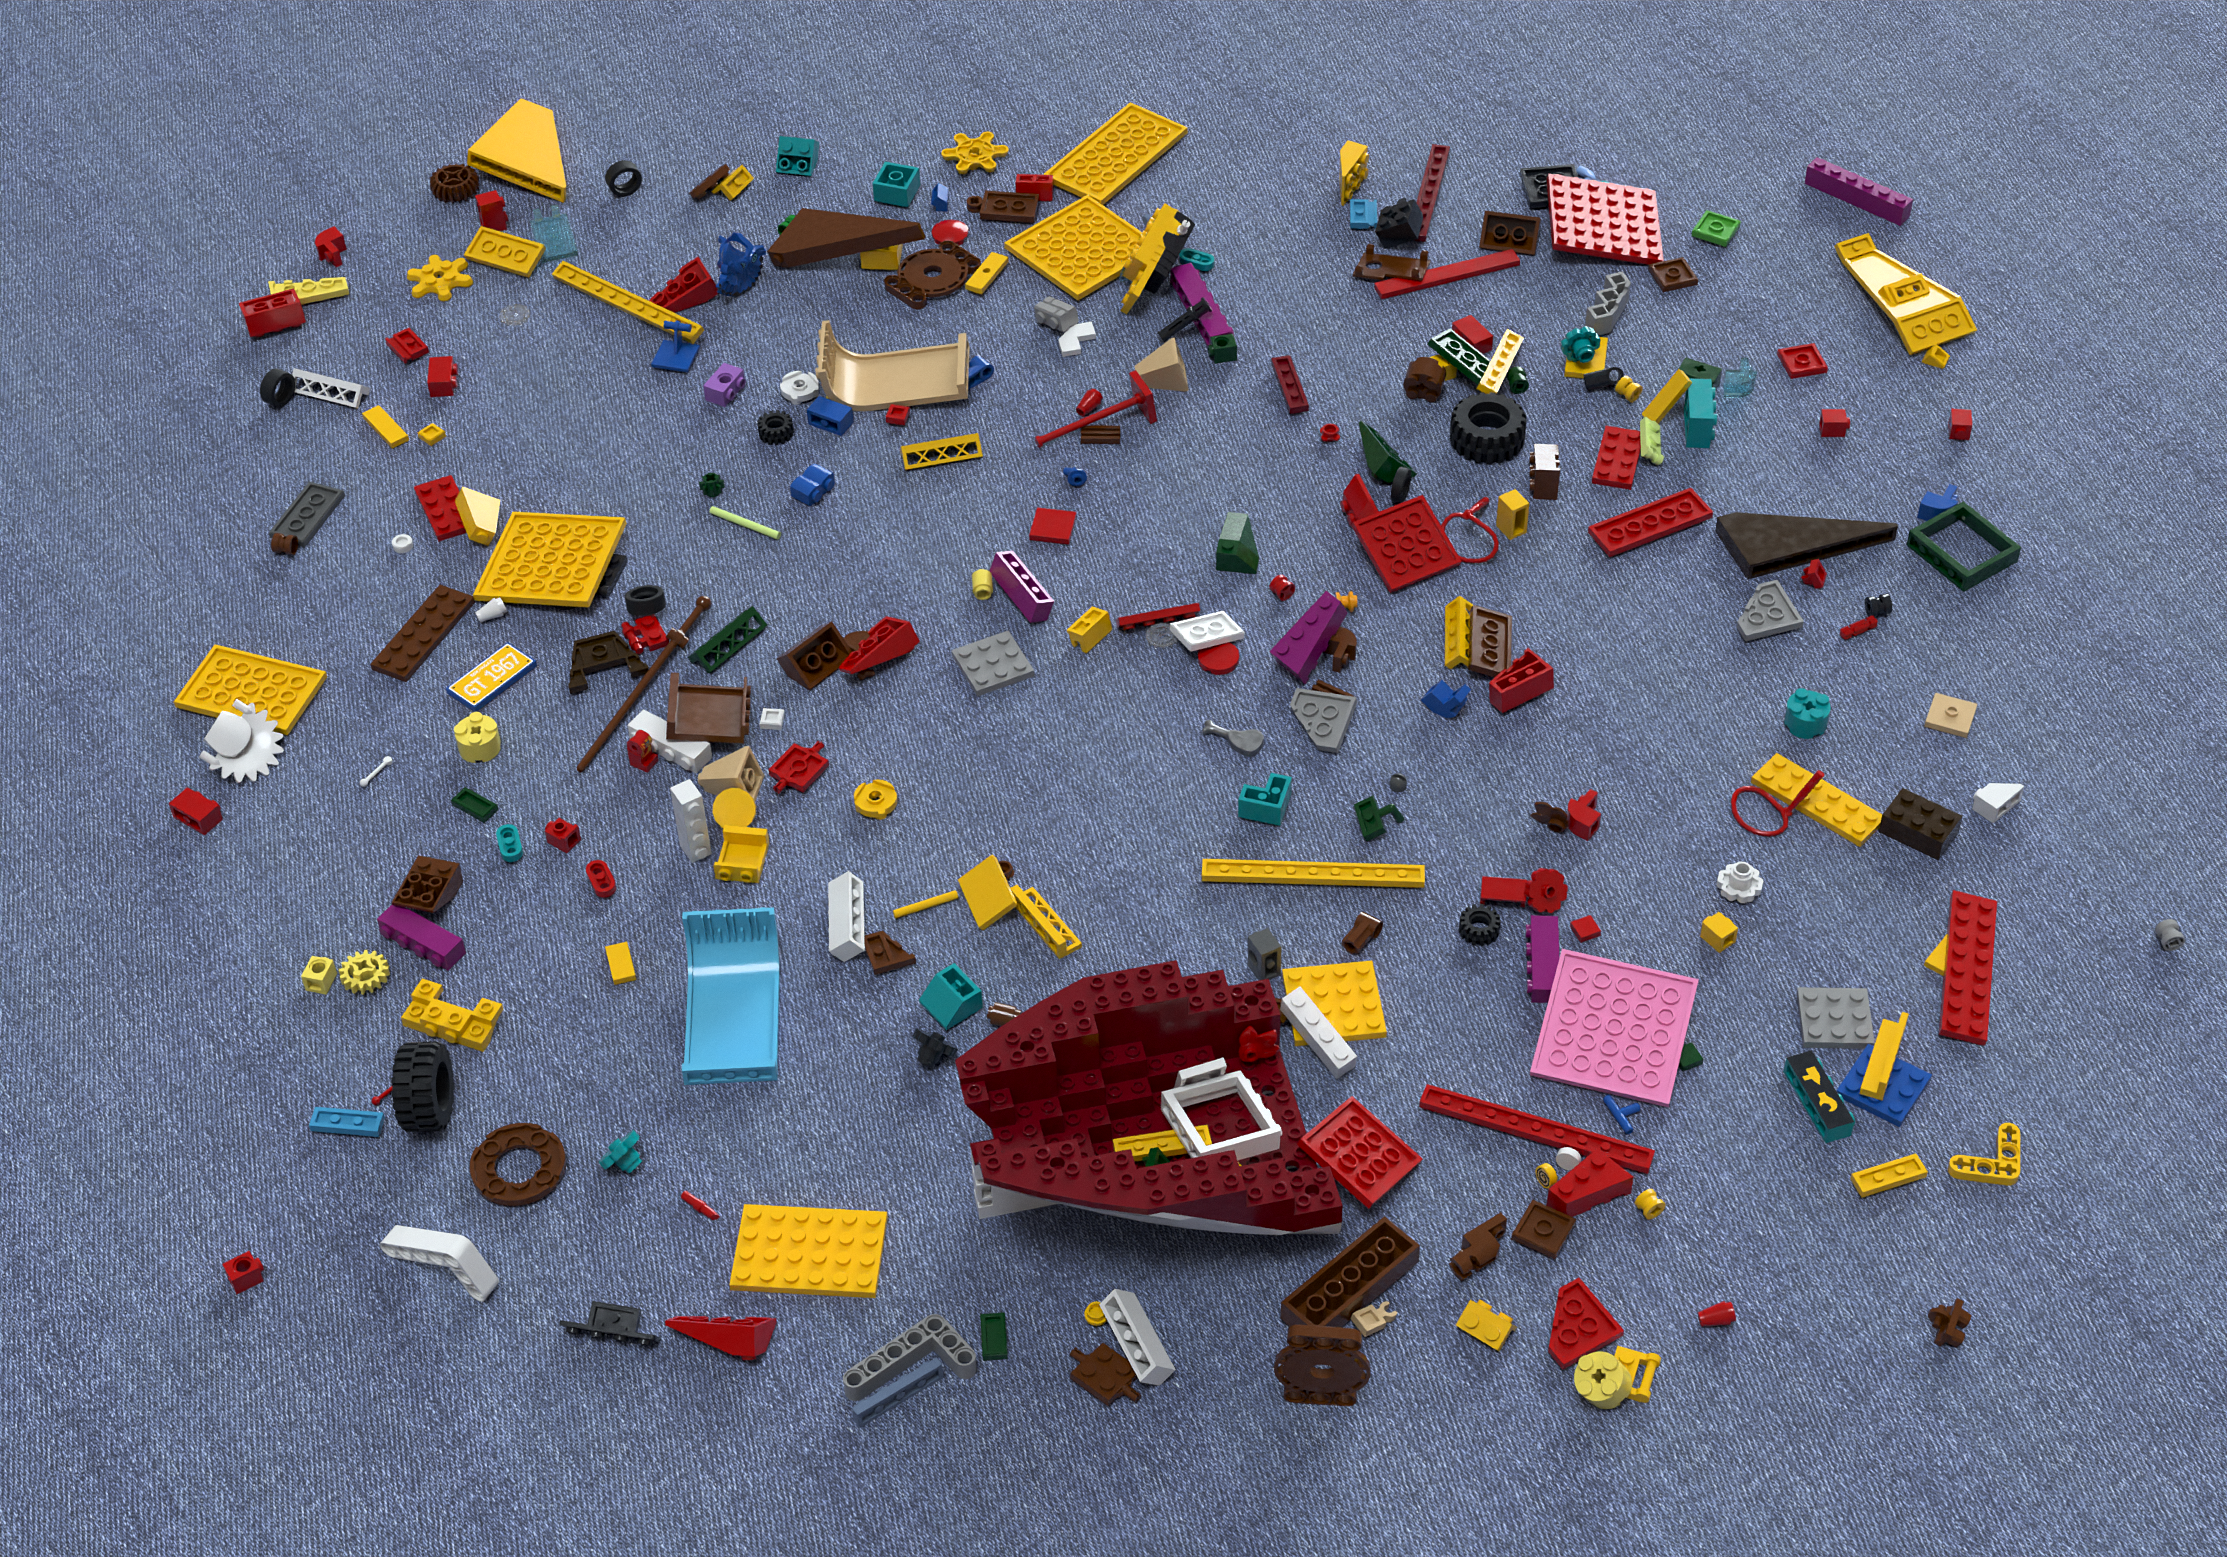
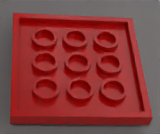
(1406, 543)
(1360, 1151)

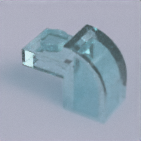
(1739, 382)

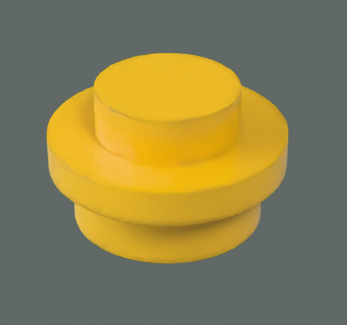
(1094, 1314)

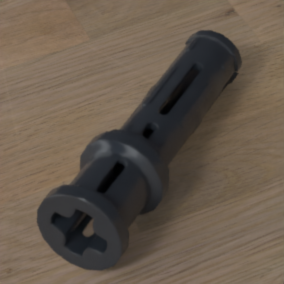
(1192, 314)

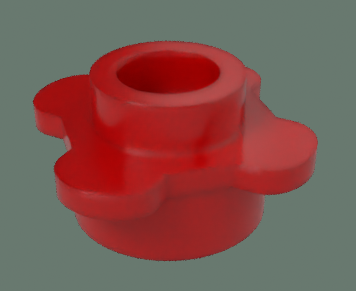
(1330, 433)

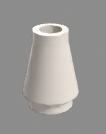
(493, 609)

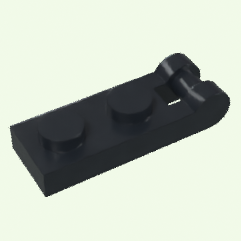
(612, 575)

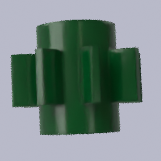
(711, 484)

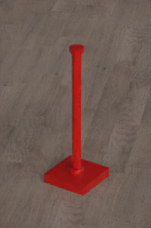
(1141, 397)

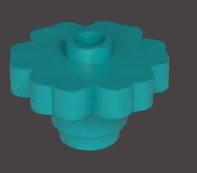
(1580, 344)
(622, 1153)

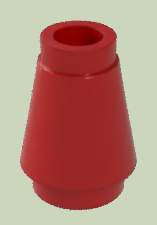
(1089, 402)
(1717, 1315)

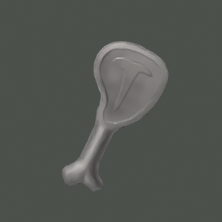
(1243, 742)

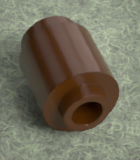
(1002, 1013)

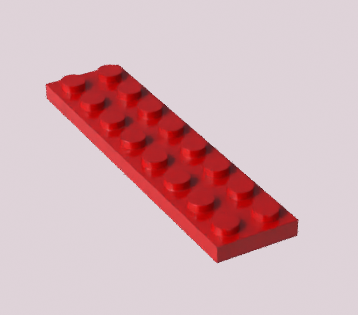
(1968, 968)

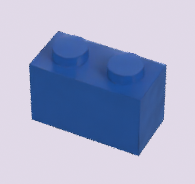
(830, 415)

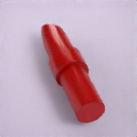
(699, 1205)

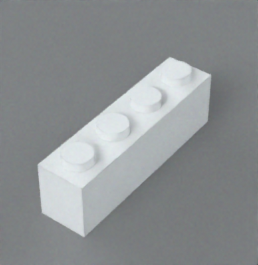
(686, 753)
(690, 820)
(846, 916)
(1318, 1032)
(1137, 1337)

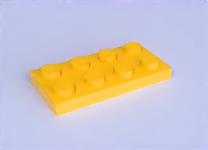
(504, 251)

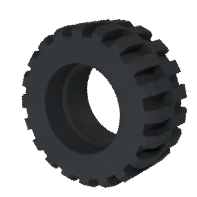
(1487, 444)
(422, 1086)

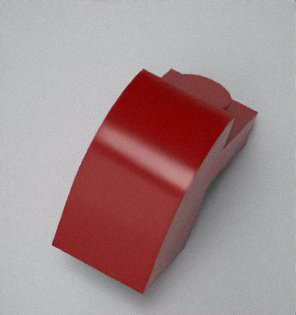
(329, 245)
(1582, 817)

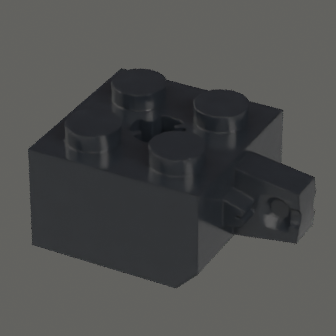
(1399, 223)

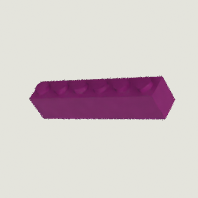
(1858, 191)
(1190, 290)

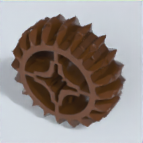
(454, 183)

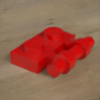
(650, 631)

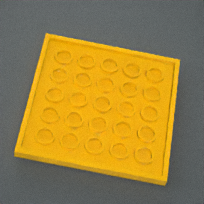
(1091, 232)
(550, 559)

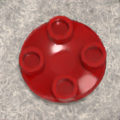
(950, 230)

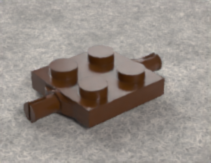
(1104, 1374)

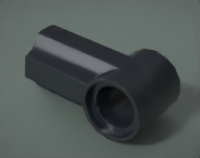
(1601, 378)

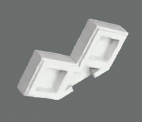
(1069, 341)

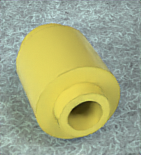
(982, 584)

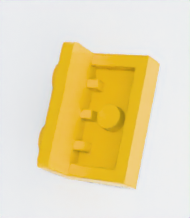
(1486, 1325)

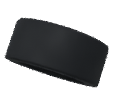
(619, 168)
(269, 385)
(645, 600)

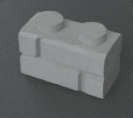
(1056, 314)

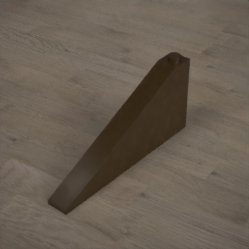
(1781, 542)

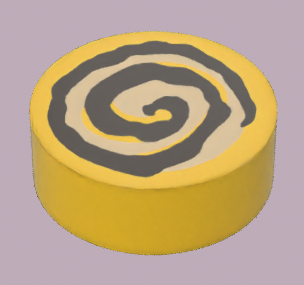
(1546, 1175)

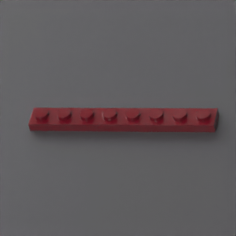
(1431, 186)

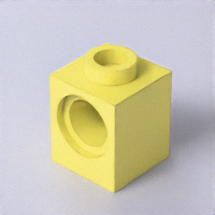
(319, 975)

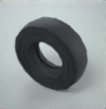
(1401, 485)

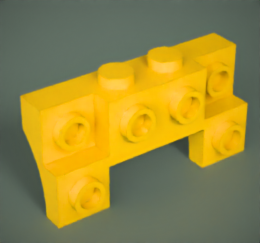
(451, 1021)

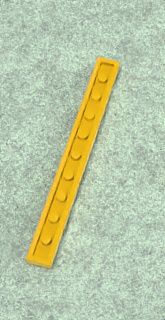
(623, 299)
(1313, 873)

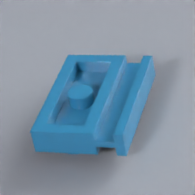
(1363, 213)

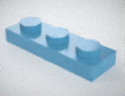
(347, 1121)

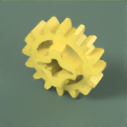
(364, 972)

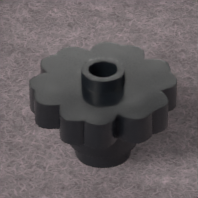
(932, 1047)

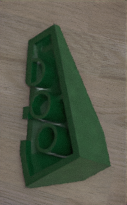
(1237, 546)

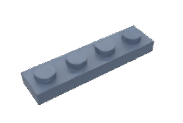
(898, 1392)

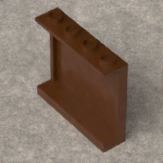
(708, 712)

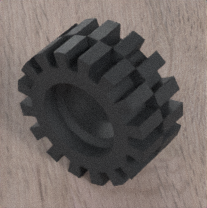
(769, 421)
(1482, 915)

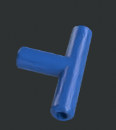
(1621, 1113)

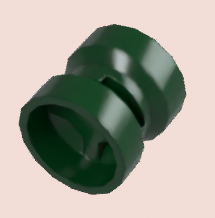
(1517, 380)

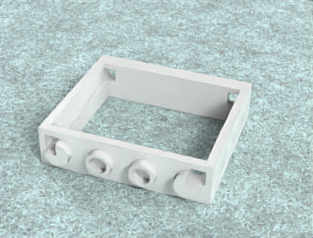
(1244, 1146)

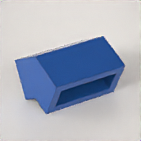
(940, 197)

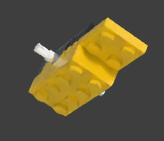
(1155, 252)

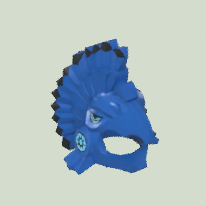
(738, 267)

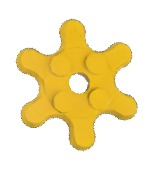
(983, 152)
(442, 286)

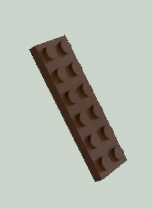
(422, 633)

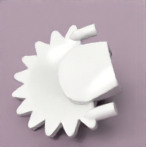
(242, 743)

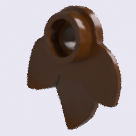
(1552, 816)

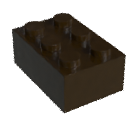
(1920, 824)

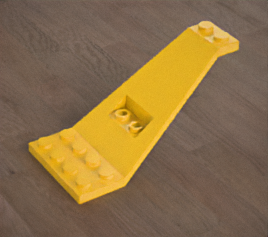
(1920, 316)

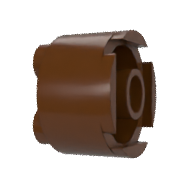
(1424, 379)

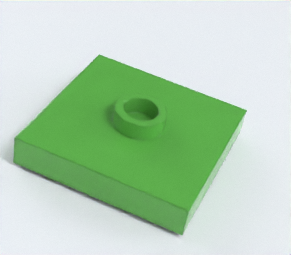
(1716, 228)

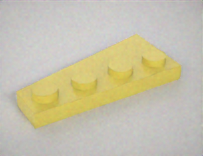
(311, 291)

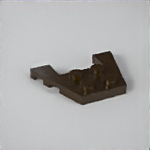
(601, 653)

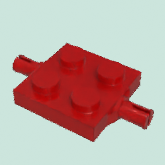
(798, 767)

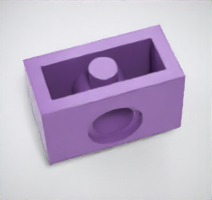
(724, 384)

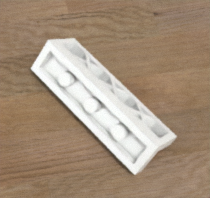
(332, 382)

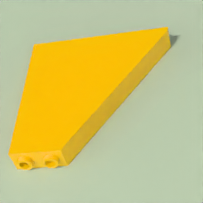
(523, 150)

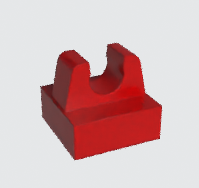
(1814, 574)

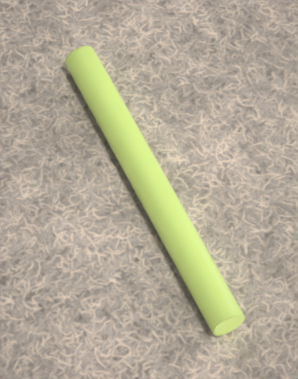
(745, 522)

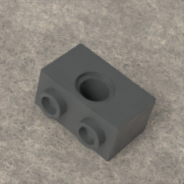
(1264, 955)

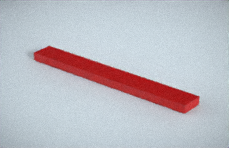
(1448, 273)

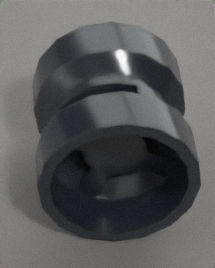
(1878, 605)

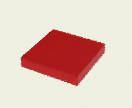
(1802, 361)
(1053, 525)

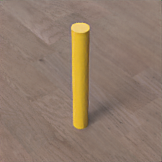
(931, 902)

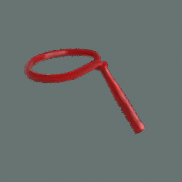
(1468, 515)
(1785, 812)

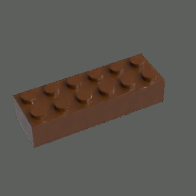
(1352, 1278)

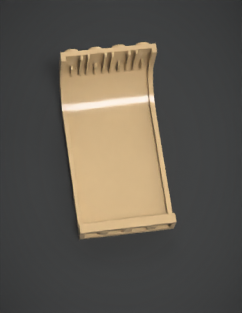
(892, 377)

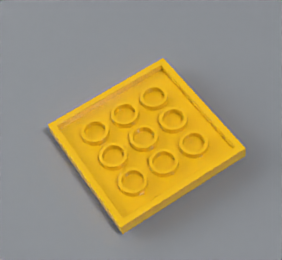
(1344, 995)

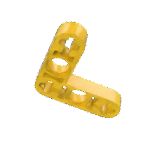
(2001, 1162)

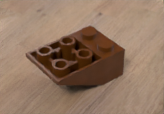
(429, 884)

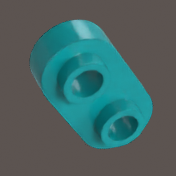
(1199, 259)
(509, 843)

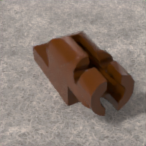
(1479, 1247)

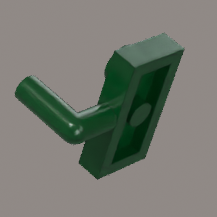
(1371, 817)

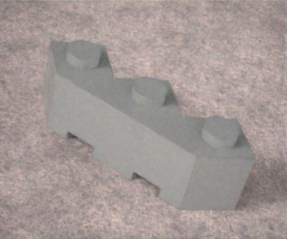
(1608, 303)

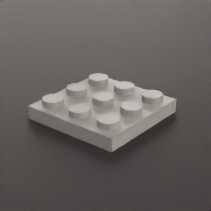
(992, 663)
(1835, 1017)

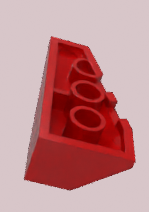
(688, 289)
(886, 641)
(738, 1337)

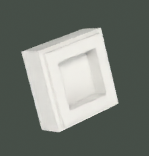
(772, 719)

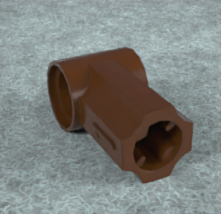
(1363, 930)

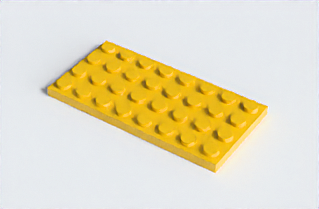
(1116, 153)

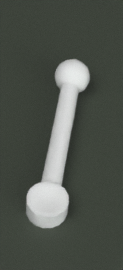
(387, 761)

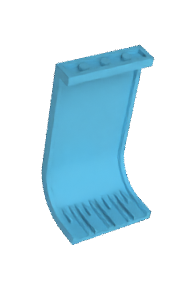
(731, 996)

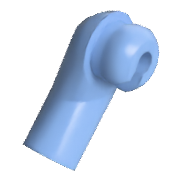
(1586, 173)

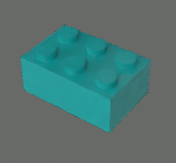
(1699, 414)

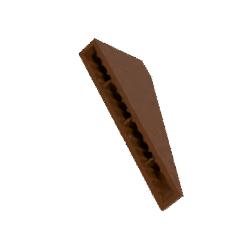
(828, 235)

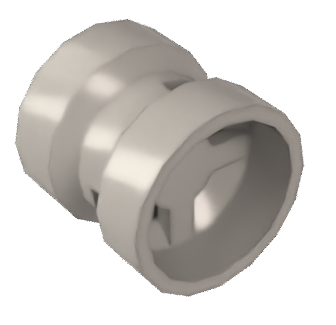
(2170, 936)

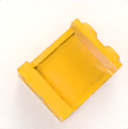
(742, 854)

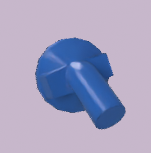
(1076, 476)

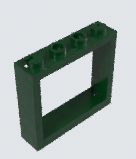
(1946, 564)

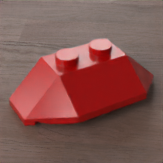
(1357, 500)

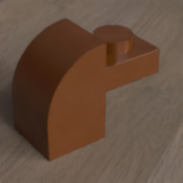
(1342, 647)

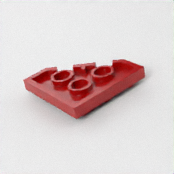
(1580, 1325)

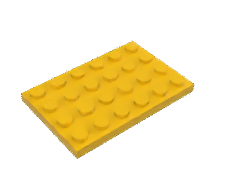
(269, 683)
(809, 1251)

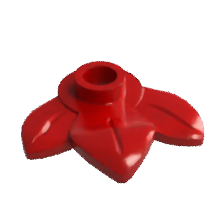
(1257, 1046)

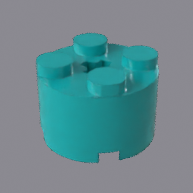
(1807, 713)

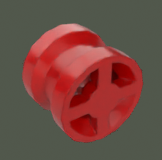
(1282, 587)

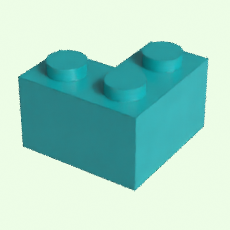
(1266, 803)

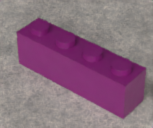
(1021, 586)
(421, 936)
(1543, 954)

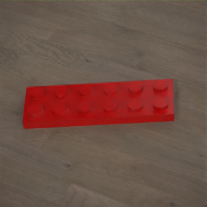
(1650, 522)

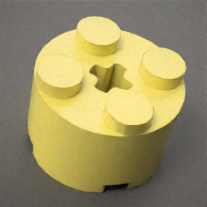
(477, 738)
(1591, 1384)

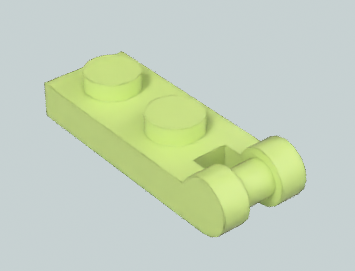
(1651, 440)

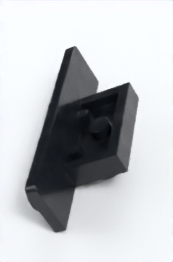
(612, 1320)

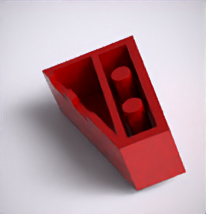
(1521, 682)
(1588, 1184)

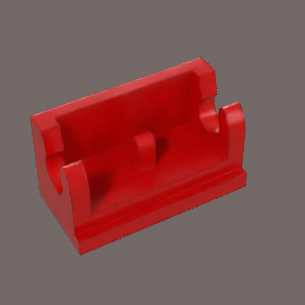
(1035, 184)
(1503, 890)

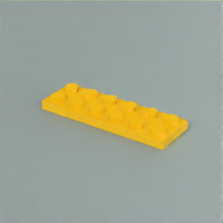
(1823, 804)

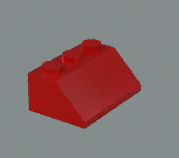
(272, 313)

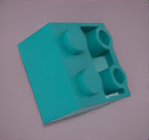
(797, 155)
(951, 997)

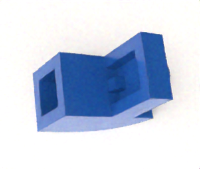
(1935, 504)
(1444, 700)

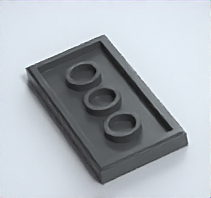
(308, 512)

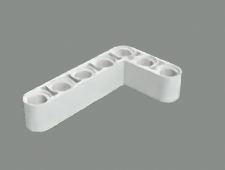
(443, 1250)

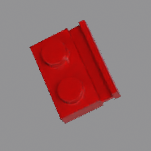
(407, 345)

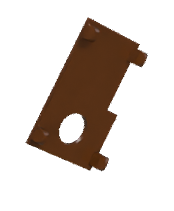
(1392, 265)

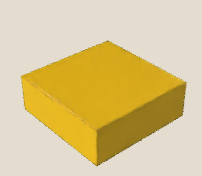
(431, 434)

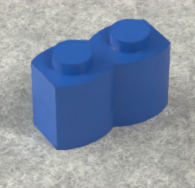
(812, 484)

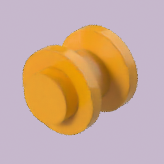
(1348, 601)

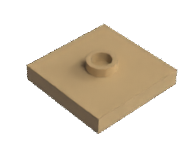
(1951, 715)

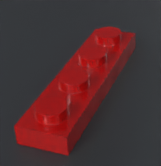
(1149, 618)

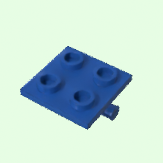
(676, 354)

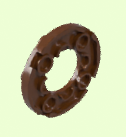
(510, 1137)

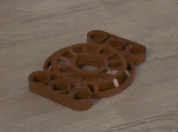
(913, 278)
(1322, 1346)

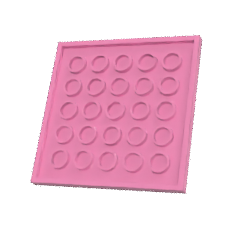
(1614, 1027)

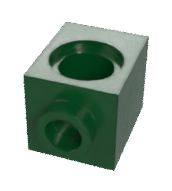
(1223, 348)

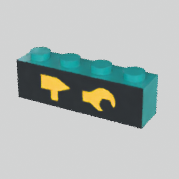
(1819, 1096)

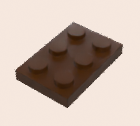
(1009, 206)

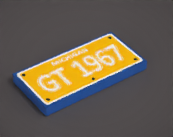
(491, 677)

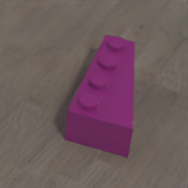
(1309, 637)

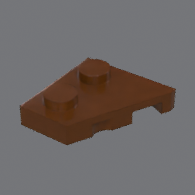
(886, 953)

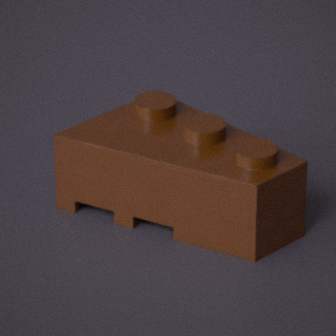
(1544, 471)

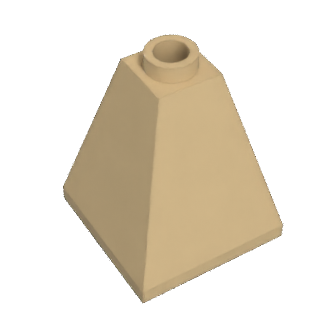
(1164, 368)
(733, 771)

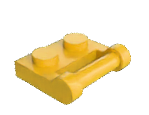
(1631, 1360)

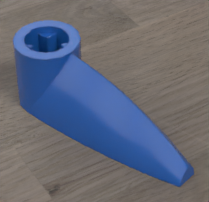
(979, 371)

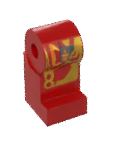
(640, 751)

